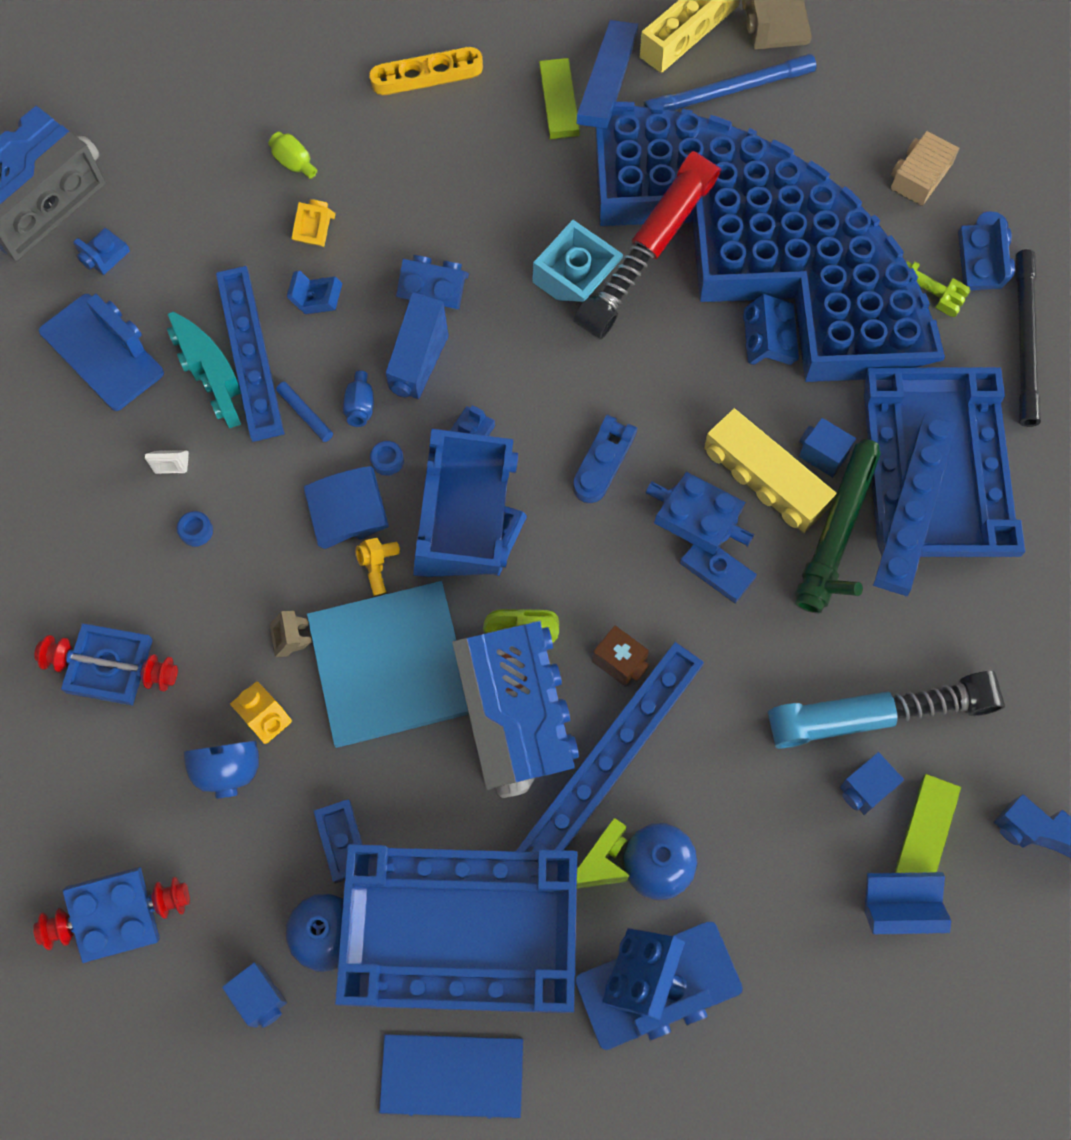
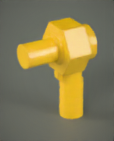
(372, 555)

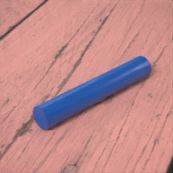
(304, 411)

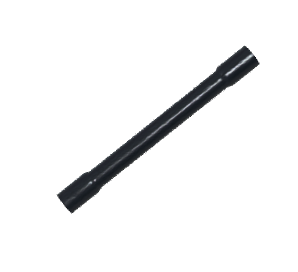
(1029, 398)

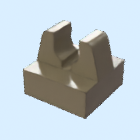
(286, 635)

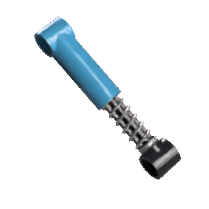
(799, 723)

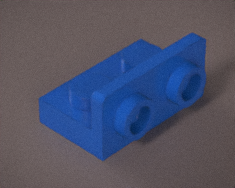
(986, 255)

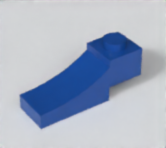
(1027, 824)

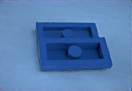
(346, 506)

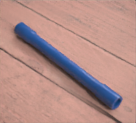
(788, 69)

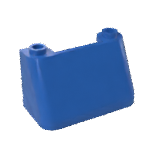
(464, 505)

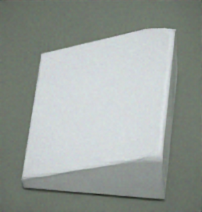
(168, 461)

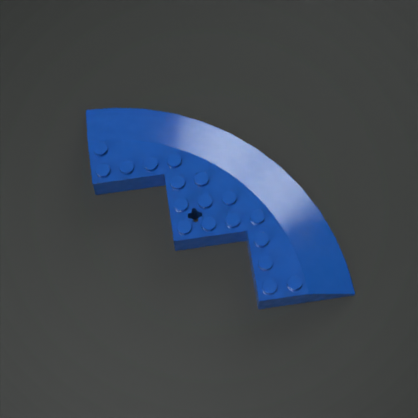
(777, 233)

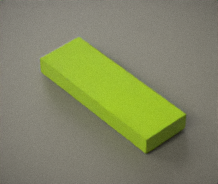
(559, 98)
(928, 826)

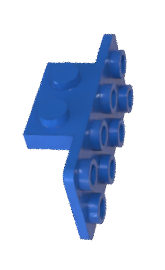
(102, 349)
(709, 981)

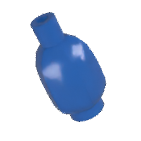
(358, 400)

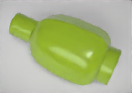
(291, 154)

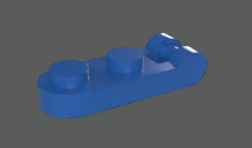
(603, 460)

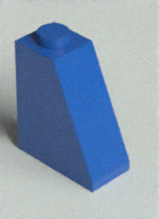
(417, 346)

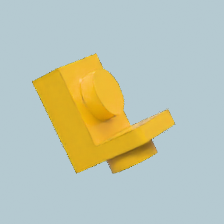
(312, 222)

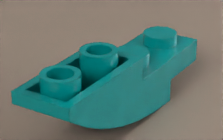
(206, 364)

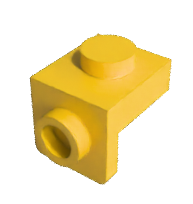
(261, 712)

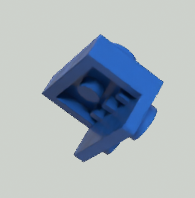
(432, 281)
(770, 330)

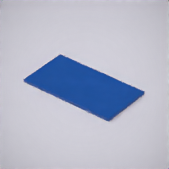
(452, 1076)

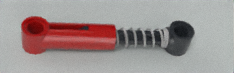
(692, 182)

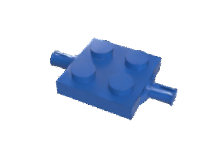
(700, 513)

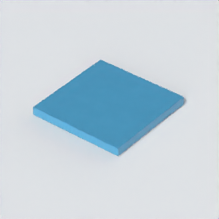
(388, 664)

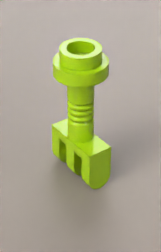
(950, 297)

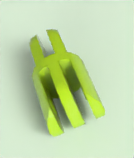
(510, 618)

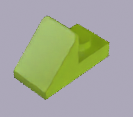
(596, 868)

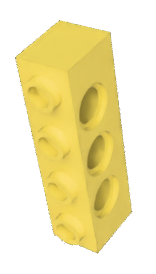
(681, 29)

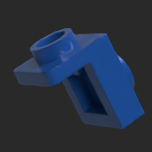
(315, 294)

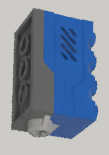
(42, 180)
(515, 707)

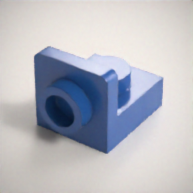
(102, 251)

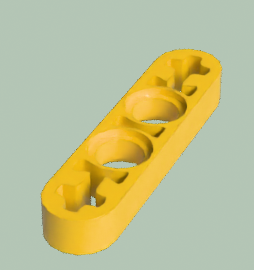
(425, 65)

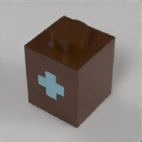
(621, 656)

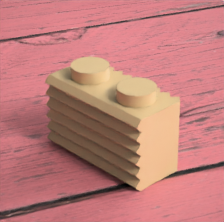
(924, 167)

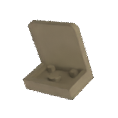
(777, 23)

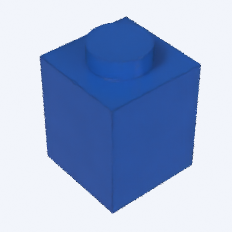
(826, 446)
(870, 784)
(255, 996)

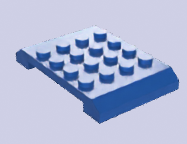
(975, 498)
(458, 930)

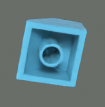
(574, 264)

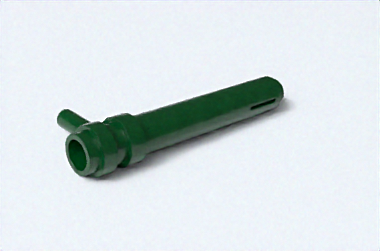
(821, 573)

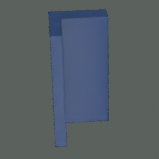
(906, 903)

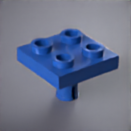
(645, 973)

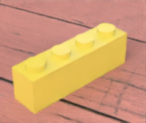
(769, 471)

